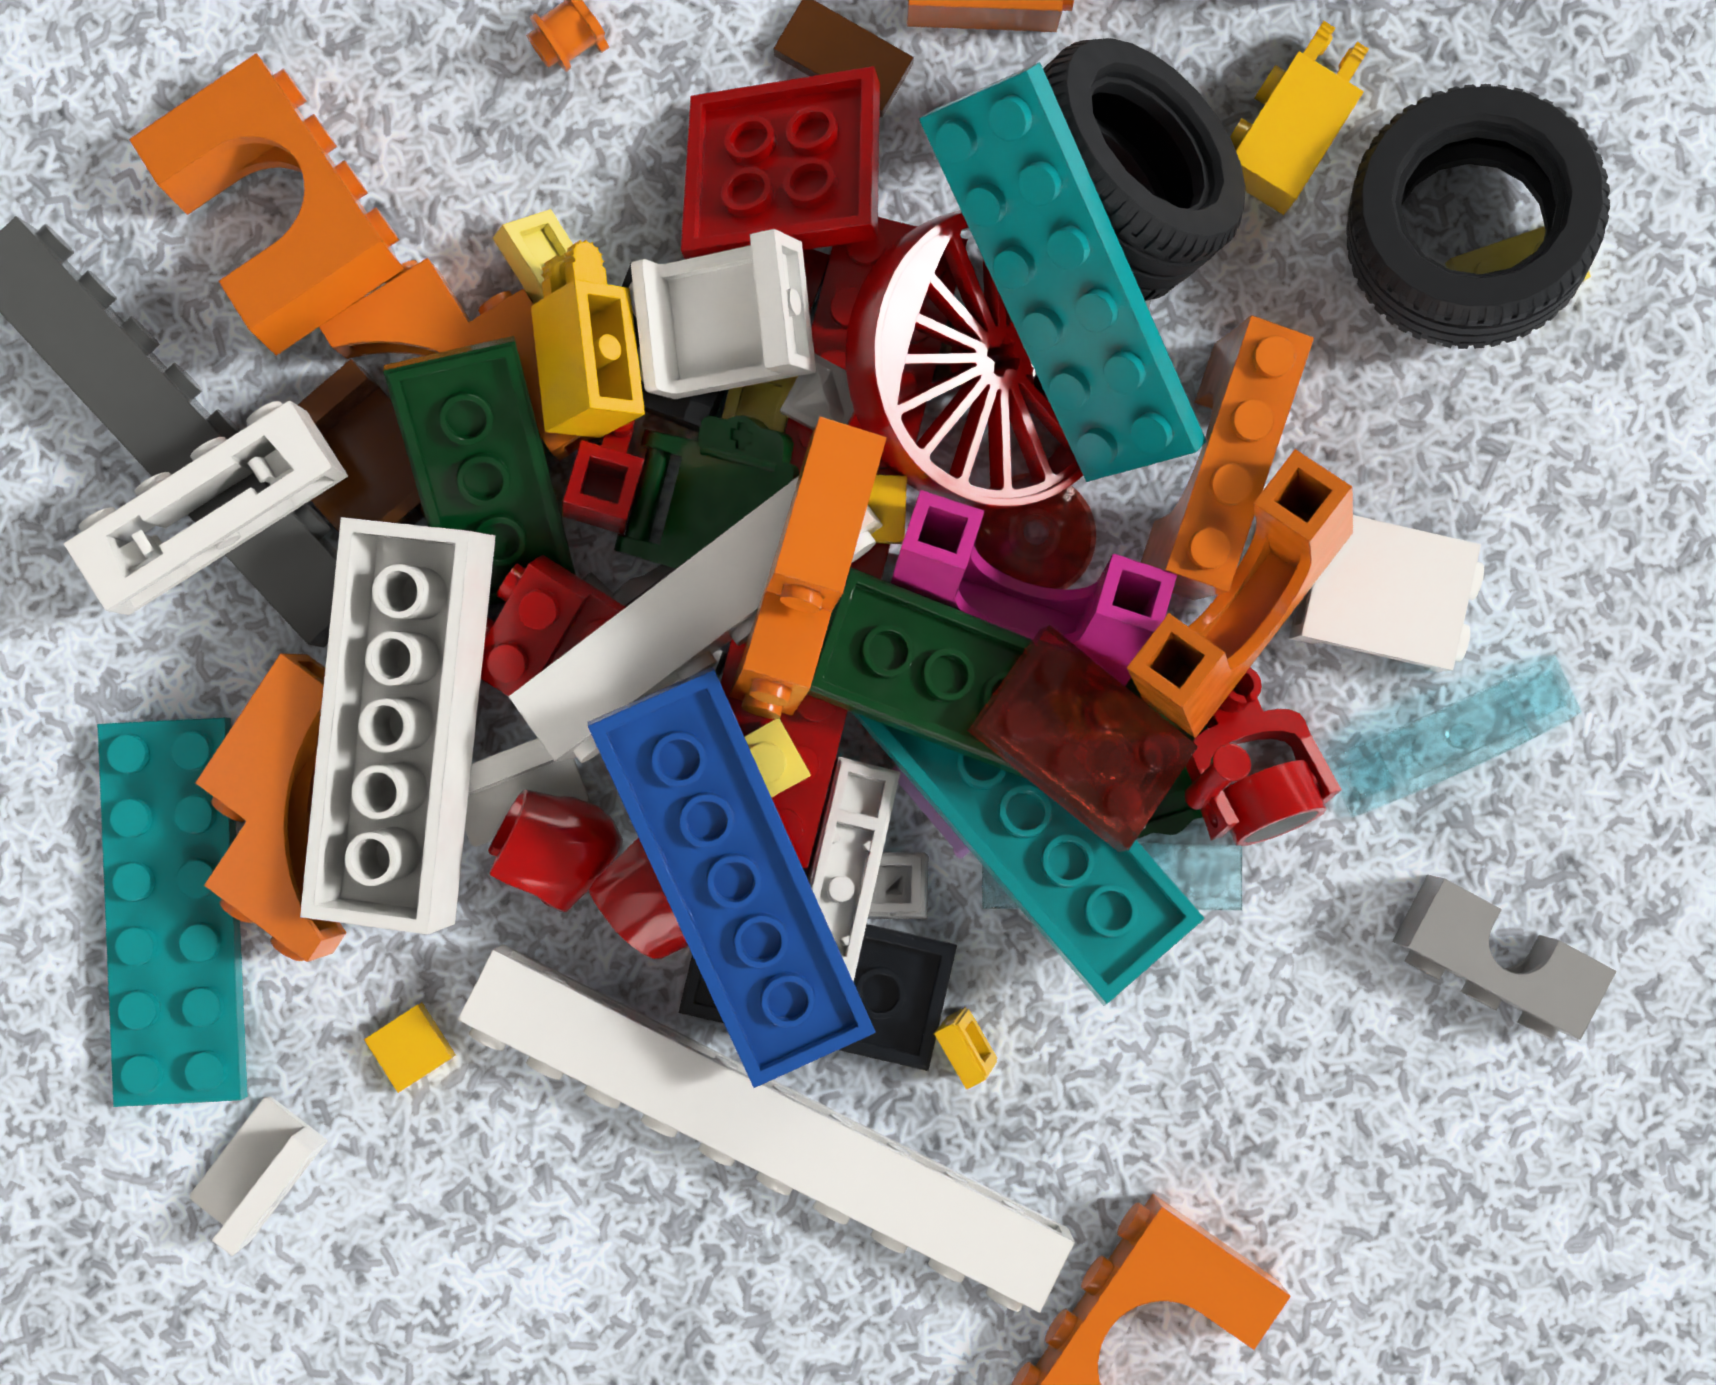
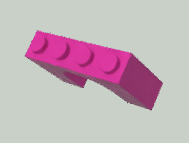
(1103, 620)

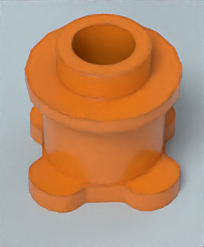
(566, 33)

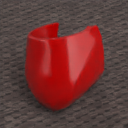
(554, 847)
(636, 904)

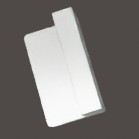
(502, 777)
(256, 1172)

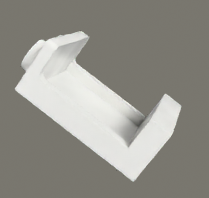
(723, 318)
(1394, 596)

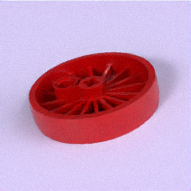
(983, 360)

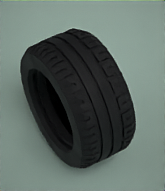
(1486, 129)
(1152, 156)

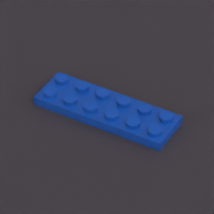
(731, 876)

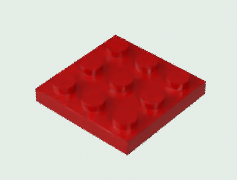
(783, 160)

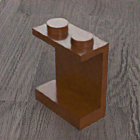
(368, 443)

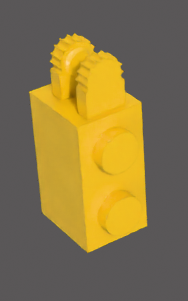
(1297, 123)
(585, 347)

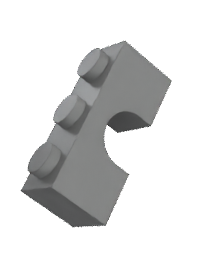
(1551, 986)

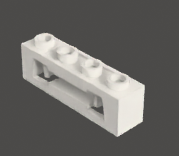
(136, 568)

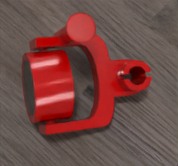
(1266, 801)

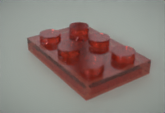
(1083, 738)

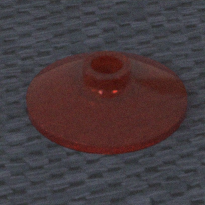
(1050, 564)

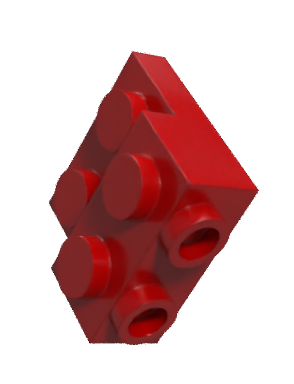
(541, 621)

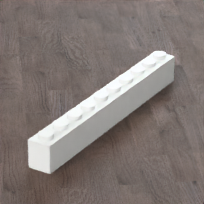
(768, 1128)

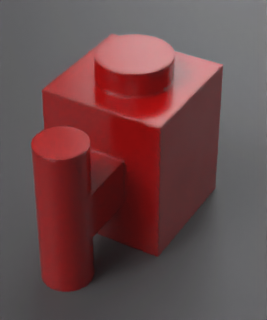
(604, 482)

